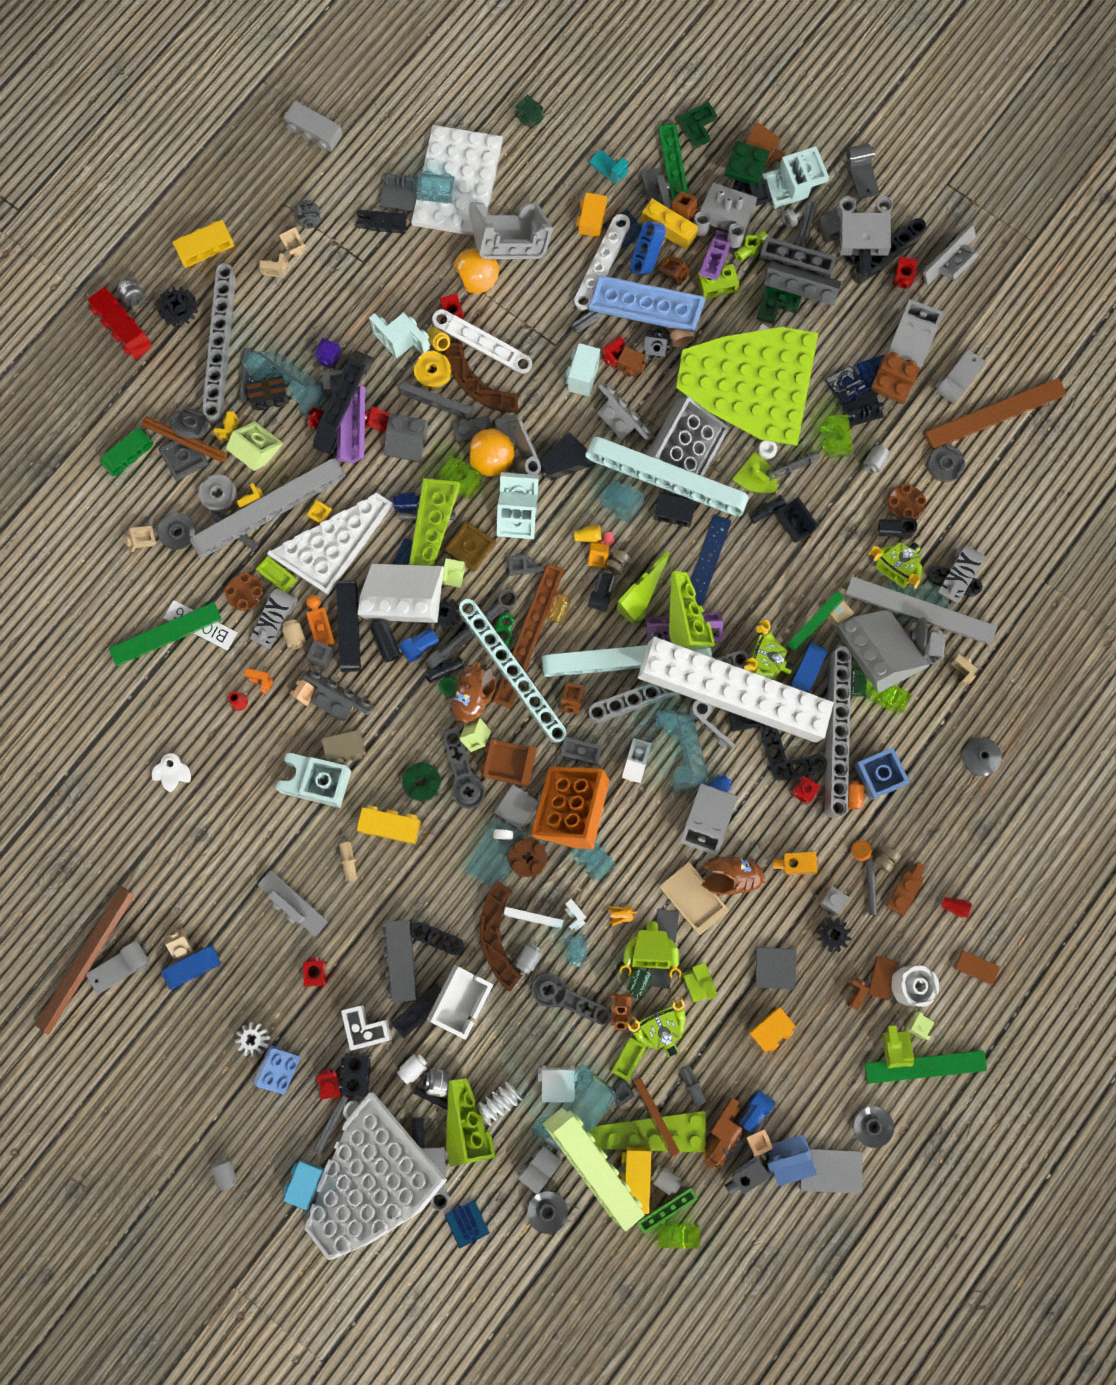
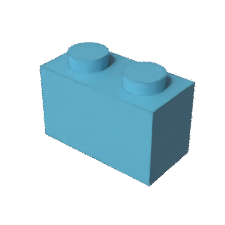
(303, 1184)

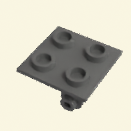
(399, 192)

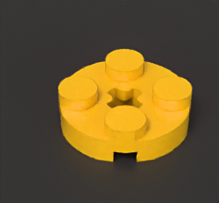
(423, 365)

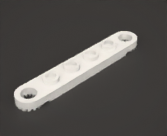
(603, 259)
(482, 341)

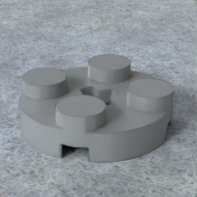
(210, 486)

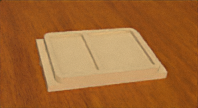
(693, 901)

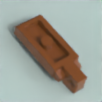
(906, 890)

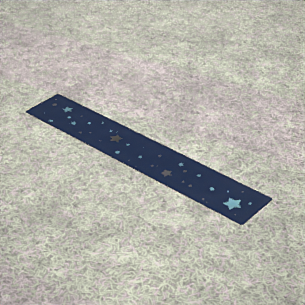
(709, 557)

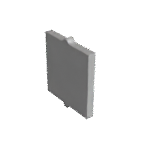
(516, 807)

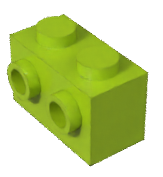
(725, 284)

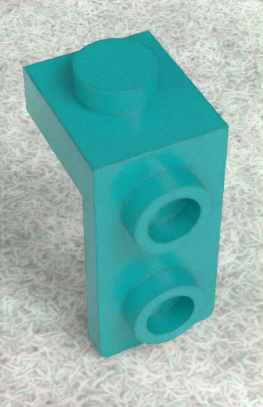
(609, 167)

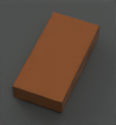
(977, 967)
(882, 977)

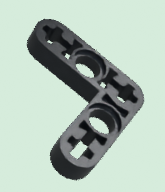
(782, 762)

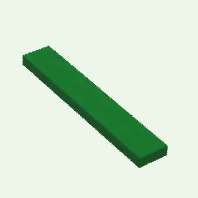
(672, 159)
(165, 634)
(927, 1067)

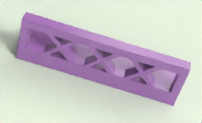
(349, 442)
(661, 625)

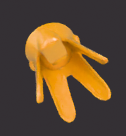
(621, 914)

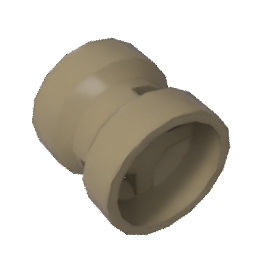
(618, 562)
(887, 859)

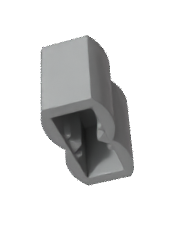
(935, 647)
(540, 1169)

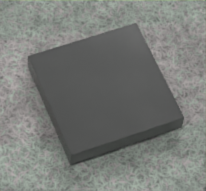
(182, 459)
(775, 968)

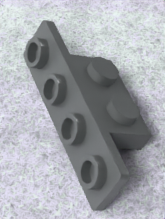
(656, 187)
(335, 698)

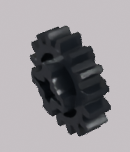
(175, 304)

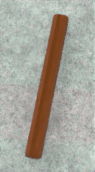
(193, 443)

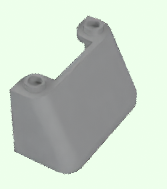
(510, 235)

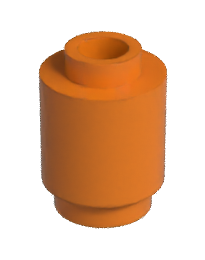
(855, 795)

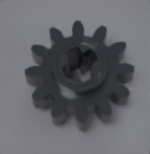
(451, 612)
(827, 930)

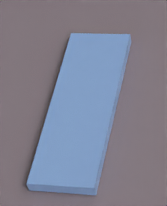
(647, 303)

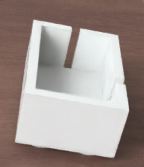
(459, 998)

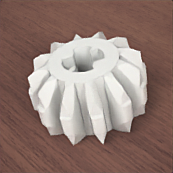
(259, 1041)

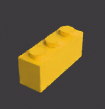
(678, 228)
(203, 243)
(389, 824)
(637, 1173)

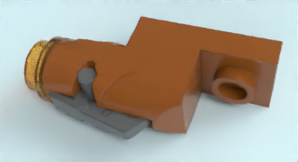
(727, 1138)

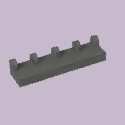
(436, 400)

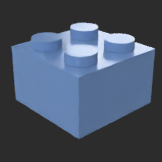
(881, 774)

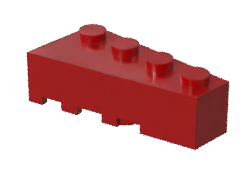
(122, 326)

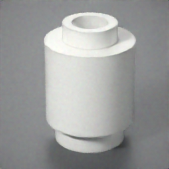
(412, 1068)

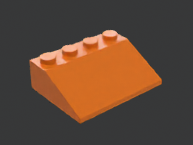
(571, 806)

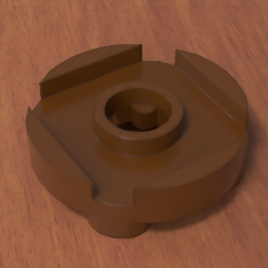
(520, 848)

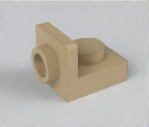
(274, 268)
(139, 537)

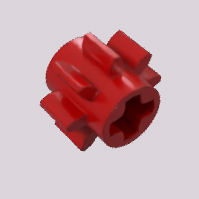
(314, 417)

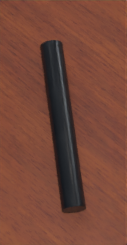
(433, 1099)

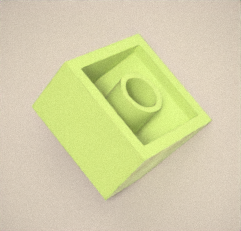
(253, 445)

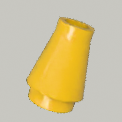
(588, 534)

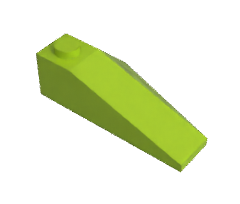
(637, 598)
(686, 623)
(466, 1135)

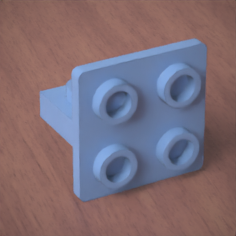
(276, 1070)
(791, 1160)

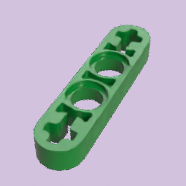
(816, 621)

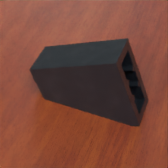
(564, 458)

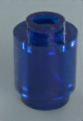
(406, 501)

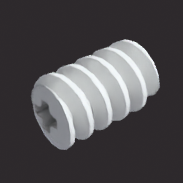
(499, 1102)

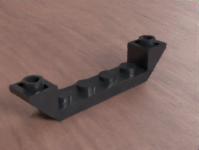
(340, 400)

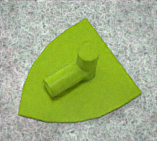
(753, 476)

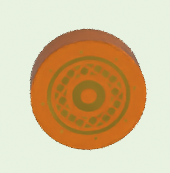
(861, 850)

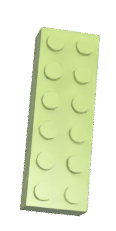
(594, 1168)

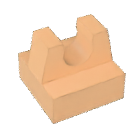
(303, 692)
(759, 1142)

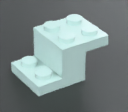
(796, 177)
(400, 334)
(517, 505)

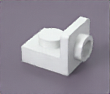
(574, 911)

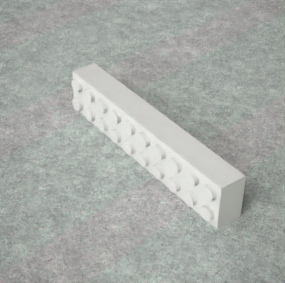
(735, 690)

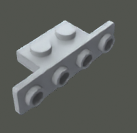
(953, 258)
(620, 417)
(289, 901)

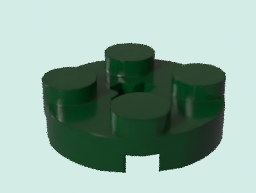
(424, 771)

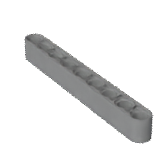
(219, 351)
(267, 507)
(643, 699)
(832, 739)

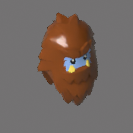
(473, 693)
(733, 876)

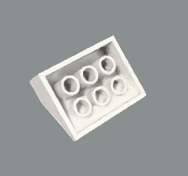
(401, 593)

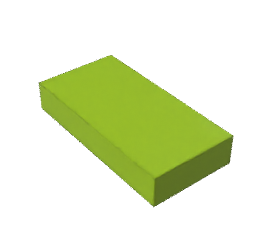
(276, 574)
(628, 1058)

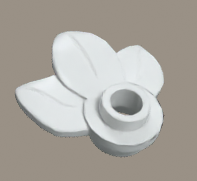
(171, 775)

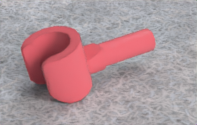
(607, 539)

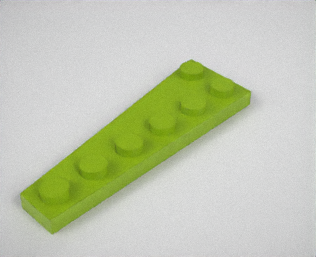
(432, 519)
(685, 1128)

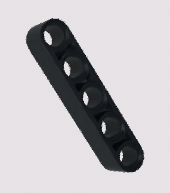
(897, 248)
(348, 626)

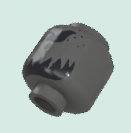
(307, 214)

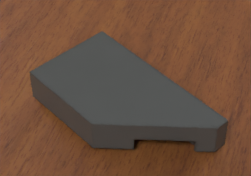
(522, 565)

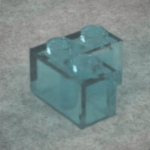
(622, 500)

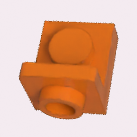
(257, 676)

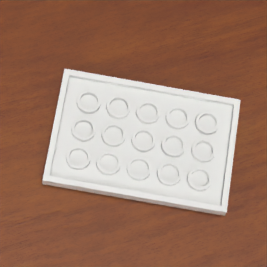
(473, 162)

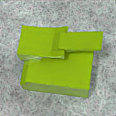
(699, 983)
(897, 1048)

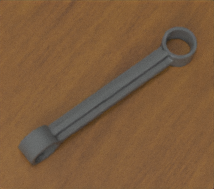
(440, 656)

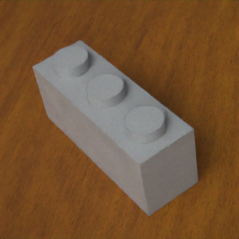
(313, 126)

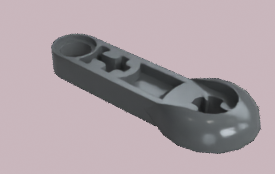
(463, 775)
(564, 997)

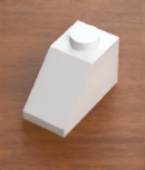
(636, 760)

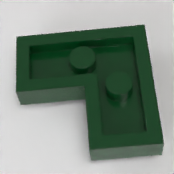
(694, 122)
(774, 300)

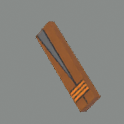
(656, 1118)

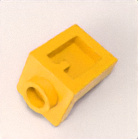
(229, 424)
(248, 499)

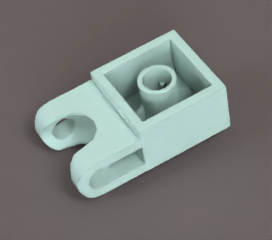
(309, 779)

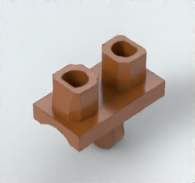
(621, 1010)

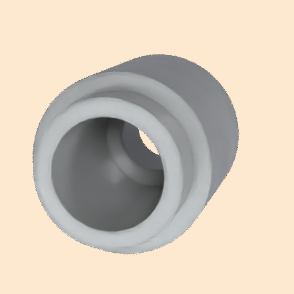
(876, 459)
(528, 958)
(224, 1174)
(665, 1180)

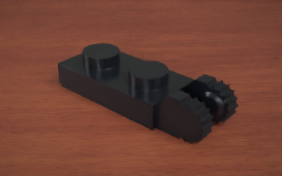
(382, 221)

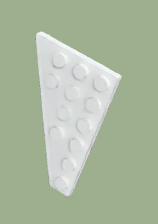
(329, 548)

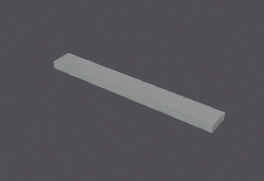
(917, 608)

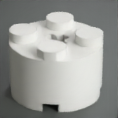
(915, 985)

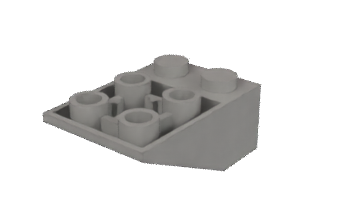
(915, 332)
(708, 819)

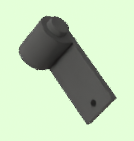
(861, 170)
(529, 461)

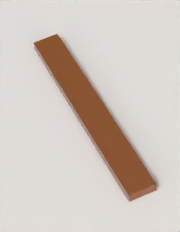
(995, 413)
(530, 630)
(84, 960)

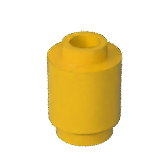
(438, 339)

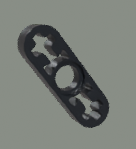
(943, 571)
(448, 948)

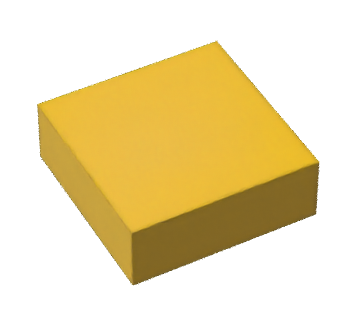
(319, 512)

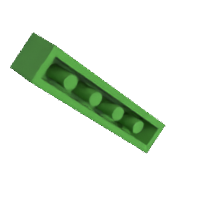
(667, 1210)

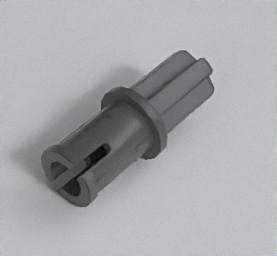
(692, 1085)

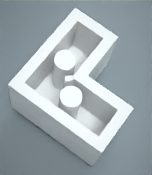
(360, 1033)

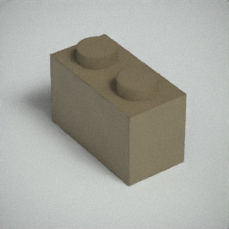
(344, 747)

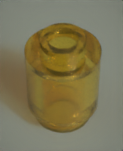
(558, 608)

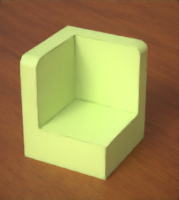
(453, 573)
(475, 735)
(920, 1025)

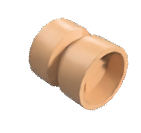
(679, 337)

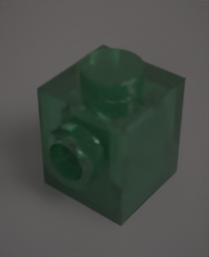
(529, 112)

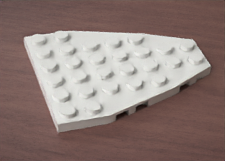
(370, 1183)

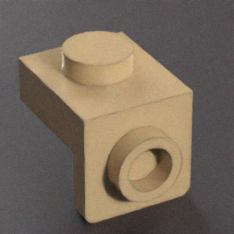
(292, 242)
(964, 665)
(178, 945)

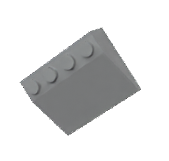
(689, 437)
(881, 648)

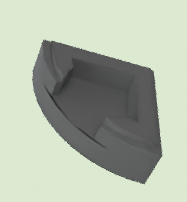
(623, 1093)

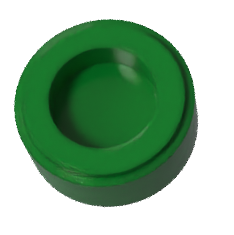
(448, 686)

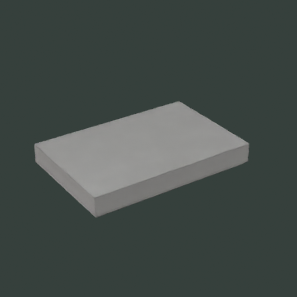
(836, 1172)

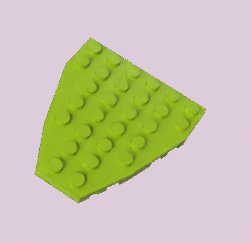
(753, 380)

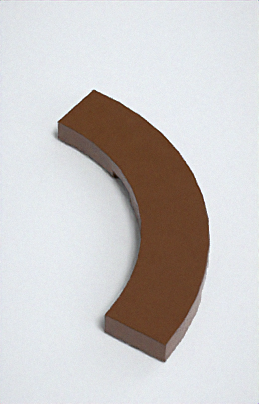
(475, 387)
(491, 936)

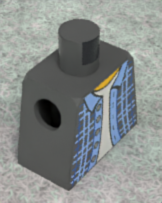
(755, 1169)

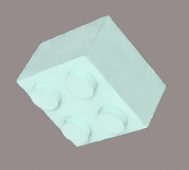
(583, 369)

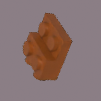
(895, 377)

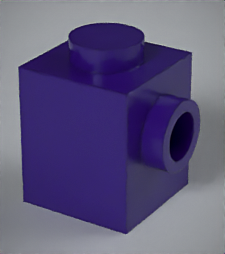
(328, 353)

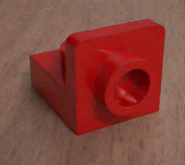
(613, 349)
(376, 419)
(328, 1084)

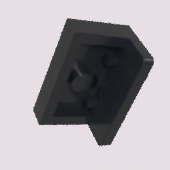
(796, 520)

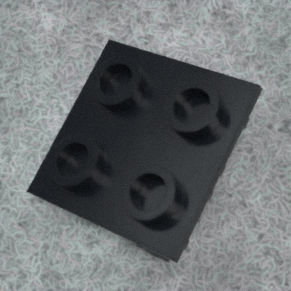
(863, 409)

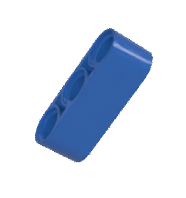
(647, 247)
(809, 667)
(191, 967)

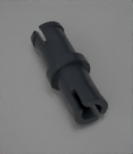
(767, 509)
(444, 670)

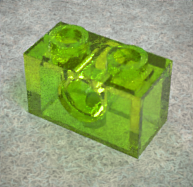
(840, 426)
(456, 467)
(892, 698)
(678, 1235)

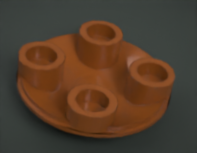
(906, 502)
(244, 591)

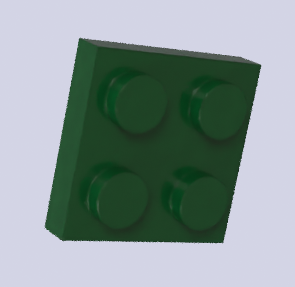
(747, 163)

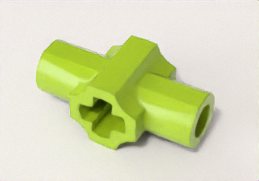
(751, 246)

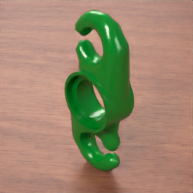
(506, 628)

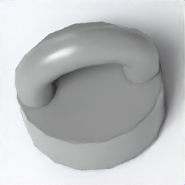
(790, 218)

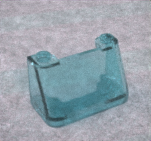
(303, 389)
(694, 771)
(589, 1105)

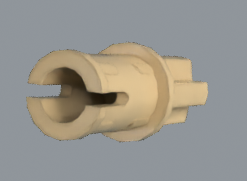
(348, 861)

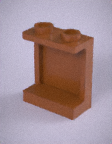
(508, 763)

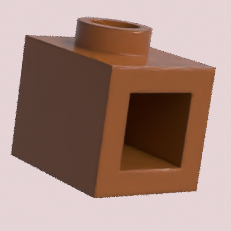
(685, 205)
(631, 362)

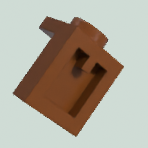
(674, 269)
(572, 697)
(857, 997)

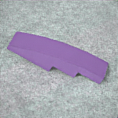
(715, 256)

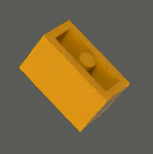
(592, 214)
(771, 1030)

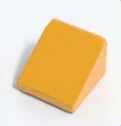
(598, 555)

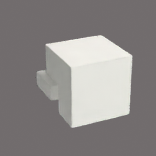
(557, 1084)

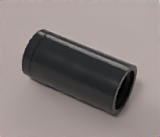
(385, 641)

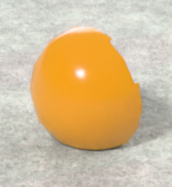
(475, 272)
(491, 452)

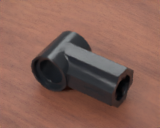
(895, 528)
(600, 596)

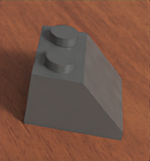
(405, 437)

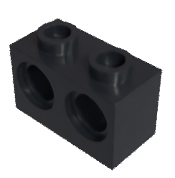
(361, 1075)

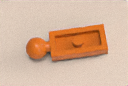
(319, 621)

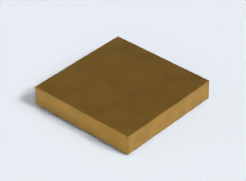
(470, 546)

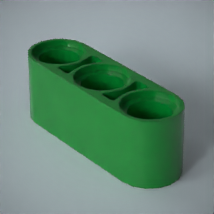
(126, 452)

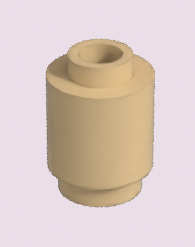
(293, 634)

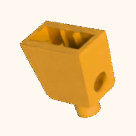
(806, 863)

